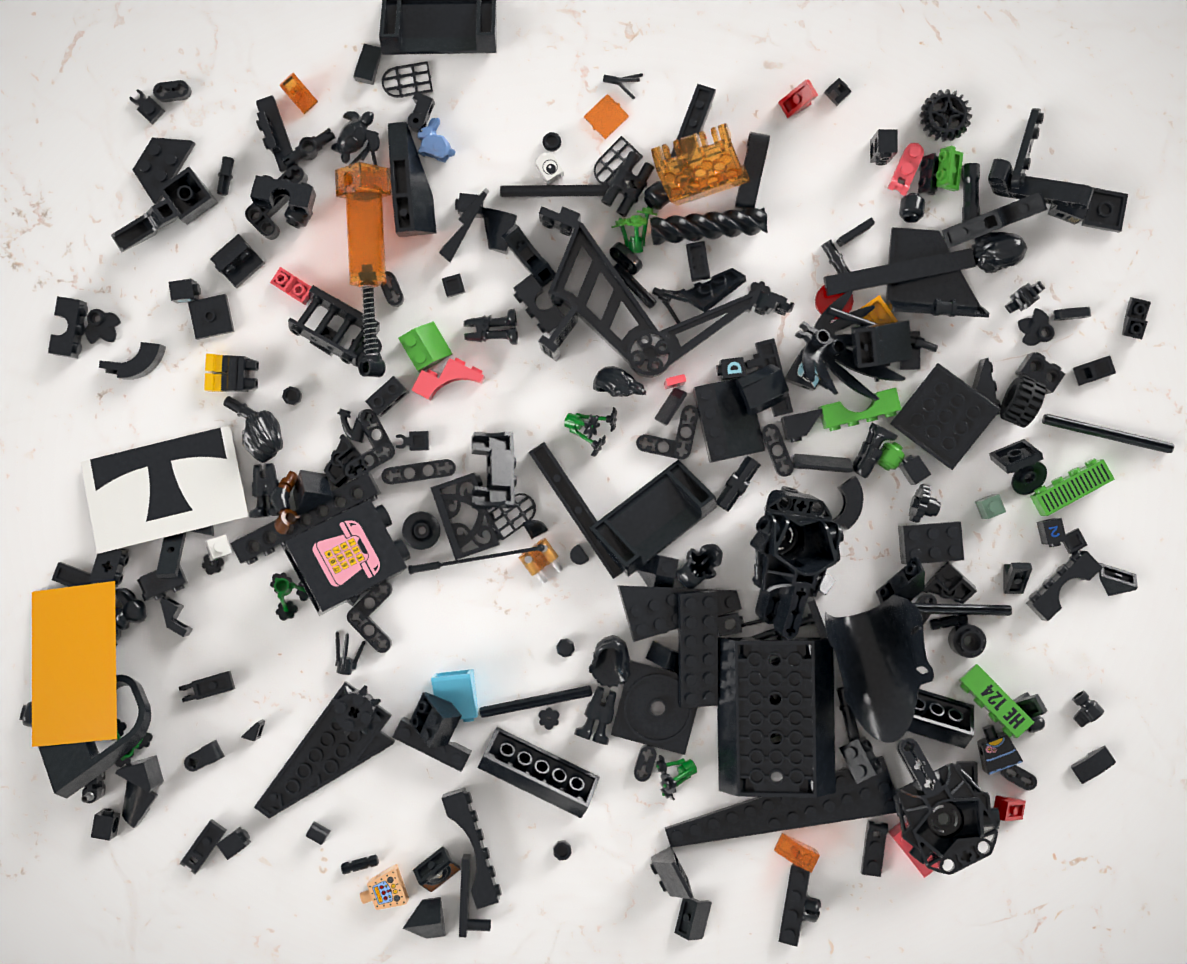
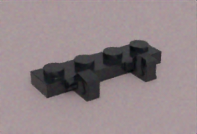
(768, 354)

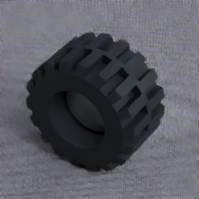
(1022, 401)

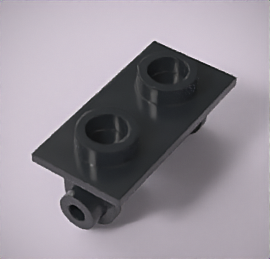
(927, 182)

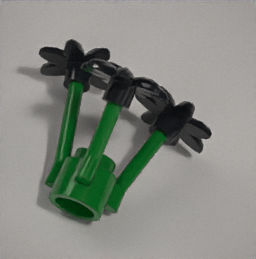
(576, 422)

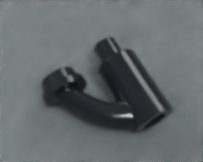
(355, 434)

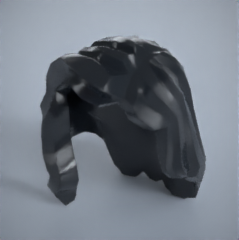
(262, 436)

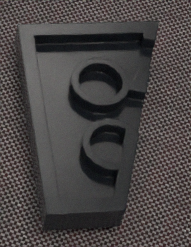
(710, 293)

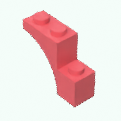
(428, 383)

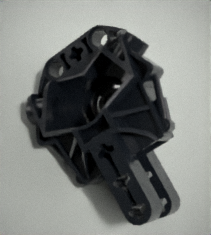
(798, 569)
(951, 789)

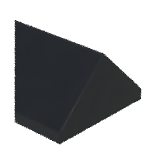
(427, 919)

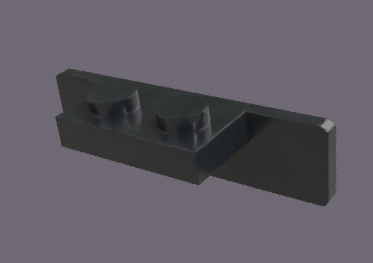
(274, 130)

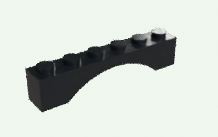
(459, 809)

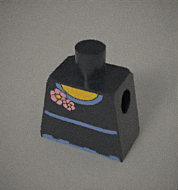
(997, 751)

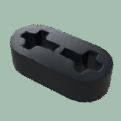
(173, 95)
(624, 256)
(396, 287)
(1072, 313)
(649, 764)
(1017, 780)

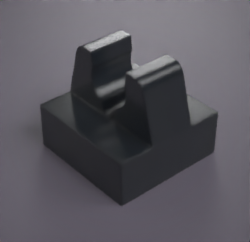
(838, 91)

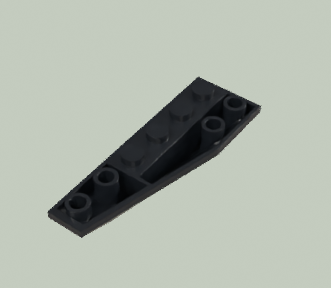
(410, 188)

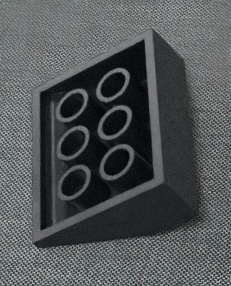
(725, 422)

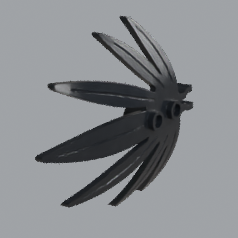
(831, 348)

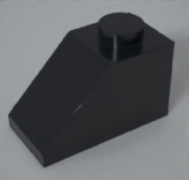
(799, 424)

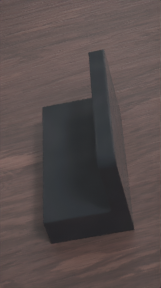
(692, 918)

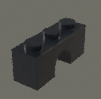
(267, 190)
(527, 292)
(69, 343)

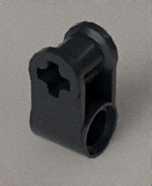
(206, 755)

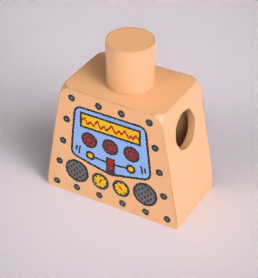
(386, 889)

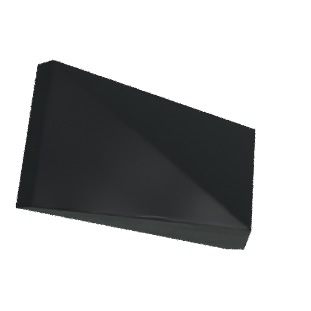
(1117, 580)

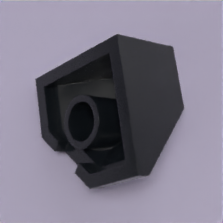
(659, 571)

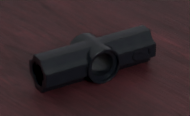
(737, 483)

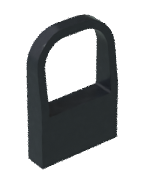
(78, 764)

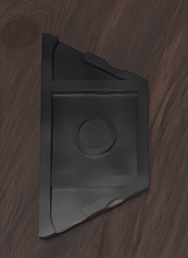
(161, 163)

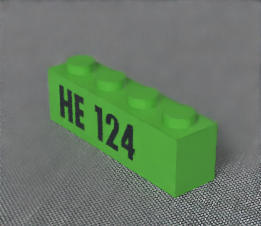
(995, 701)

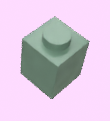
(990, 506)

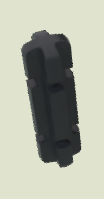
(948, 621)
(359, 864)

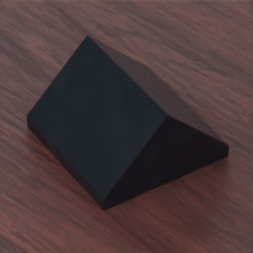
(311, 491)
(143, 773)

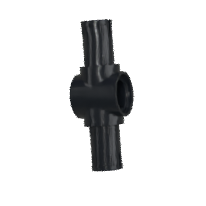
(317, 144)

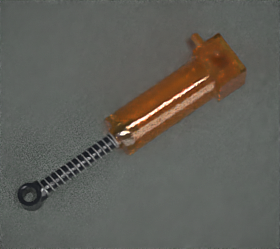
(363, 190)

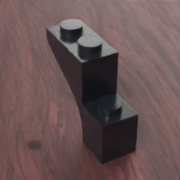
(145, 226)

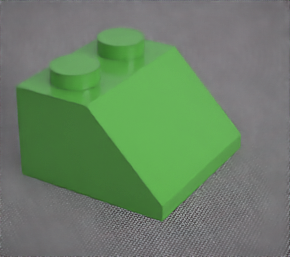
(425, 346)

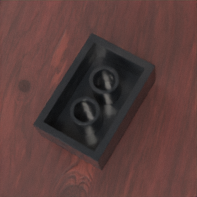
(931, 542)

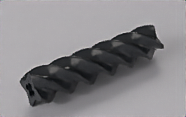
(710, 225)

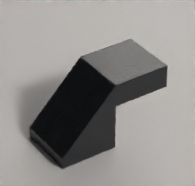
(171, 611)

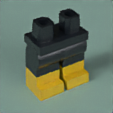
(236, 375)

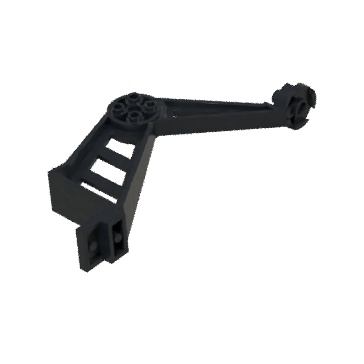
(570, 224)

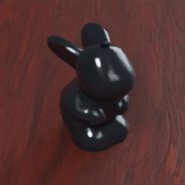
(132, 610)

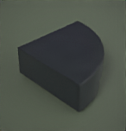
(535, 528)

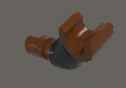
(280, 502)

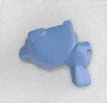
(433, 144)

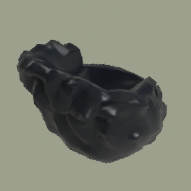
(998, 251)
(617, 382)
(611, 662)

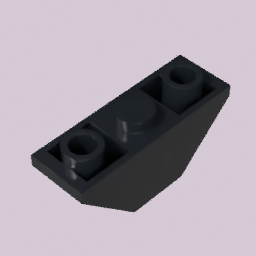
(906, 583)

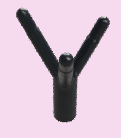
(619, 80)
(364, 153)

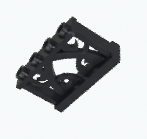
(458, 541)

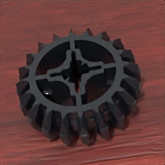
(948, 100)

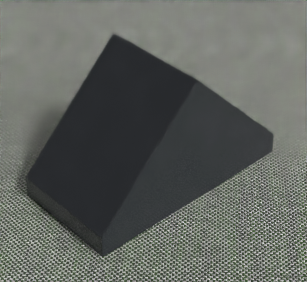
(663, 656)

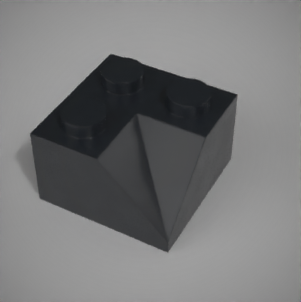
(188, 195)

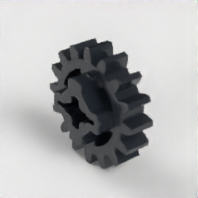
(1024, 297)

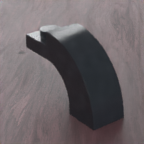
(528, 255)
(141, 365)
(852, 503)

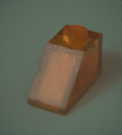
(797, 852)

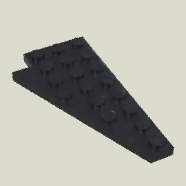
(323, 757)

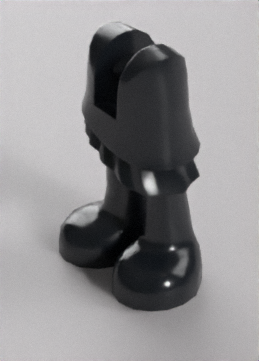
(484, 323)

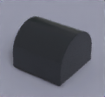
(578, 555)
(318, 833)

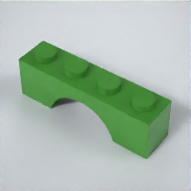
(836, 414)

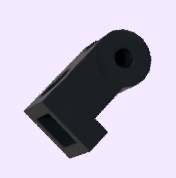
(421, 112)

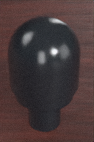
(1039, 724)

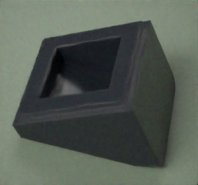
(255, 731)

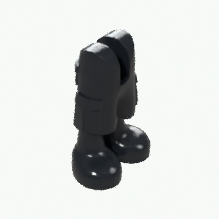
(870, 452)
(261, 488)
(598, 711)

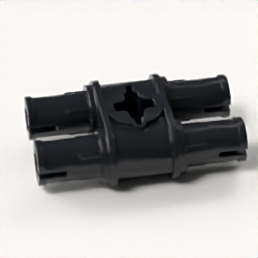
(619, 185)

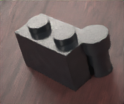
(157, 587)

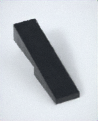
(466, 218)

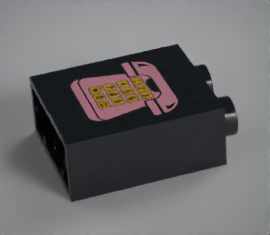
(346, 556)

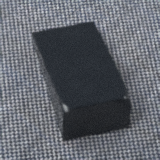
(367, 64)

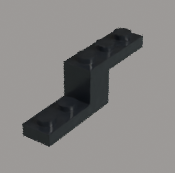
(994, 219)

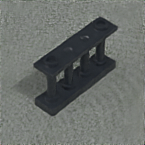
(335, 307)

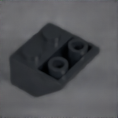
(435, 720)

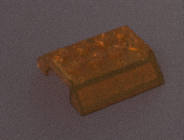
(699, 169)

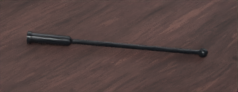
(437, 565)

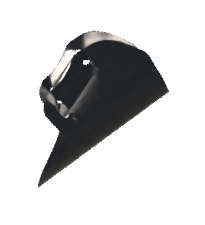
(881, 664)

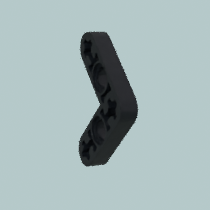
(673, 444)
(377, 445)
(366, 612)

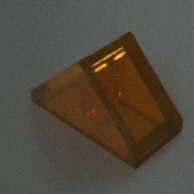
(298, 93)

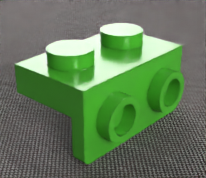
(949, 168)

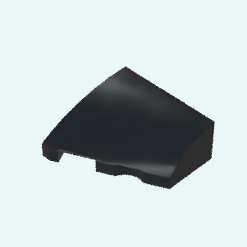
(497, 224)
(136, 804)

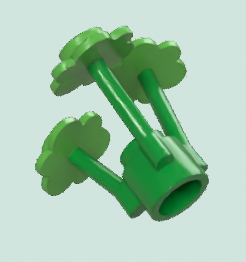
(636, 242)

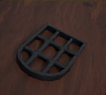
(413, 74)
(617, 154)
(505, 513)

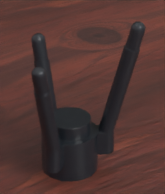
(345, 664)

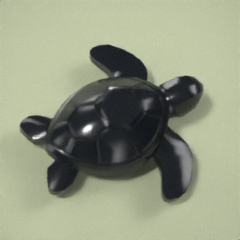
(354, 135)

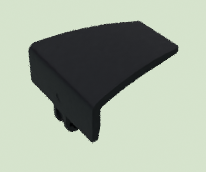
(936, 294)

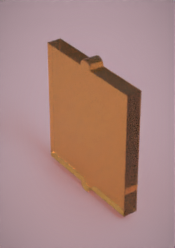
(606, 116)

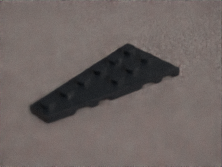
(655, 609)

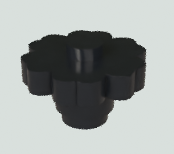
(923, 504)

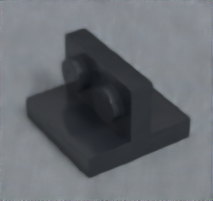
(237, 261)

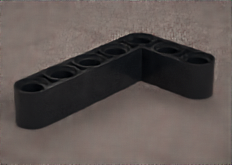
(1053, 191)

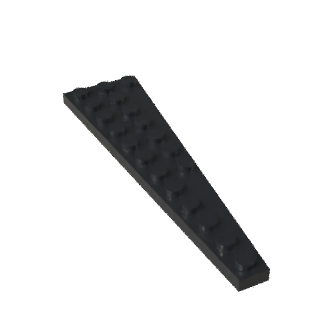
(775, 814)

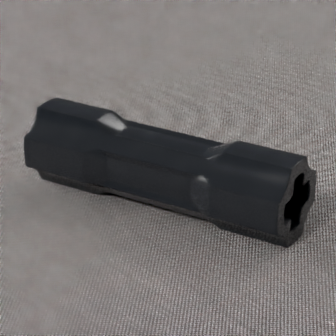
(970, 180)

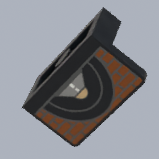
(436, 870)

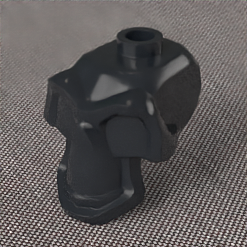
(699, 565)

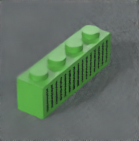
(1072, 487)

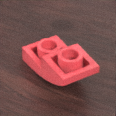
(291, 285)

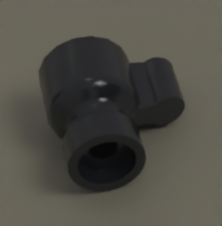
(1089, 710)

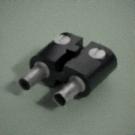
(94, 790)

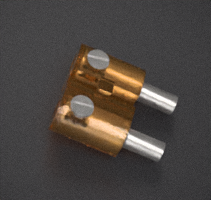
(536, 560)

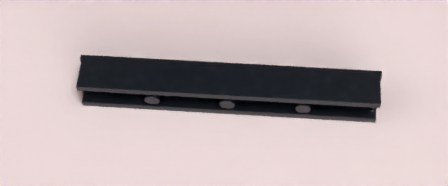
(572, 502)

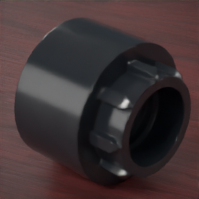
(977, 642)

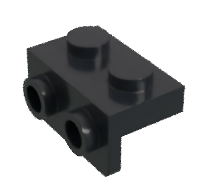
(861, 759)

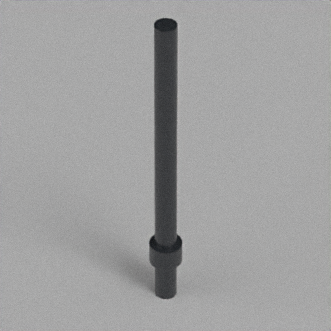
(917, 341)

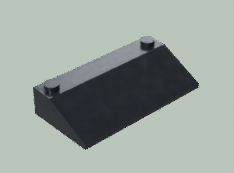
(438, 27)
(654, 517)

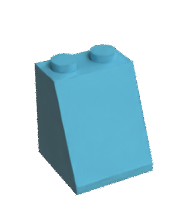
(458, 689)

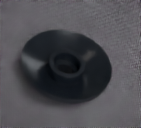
(1029, 478)
(411, 530)

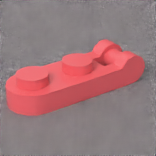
(906, 168)

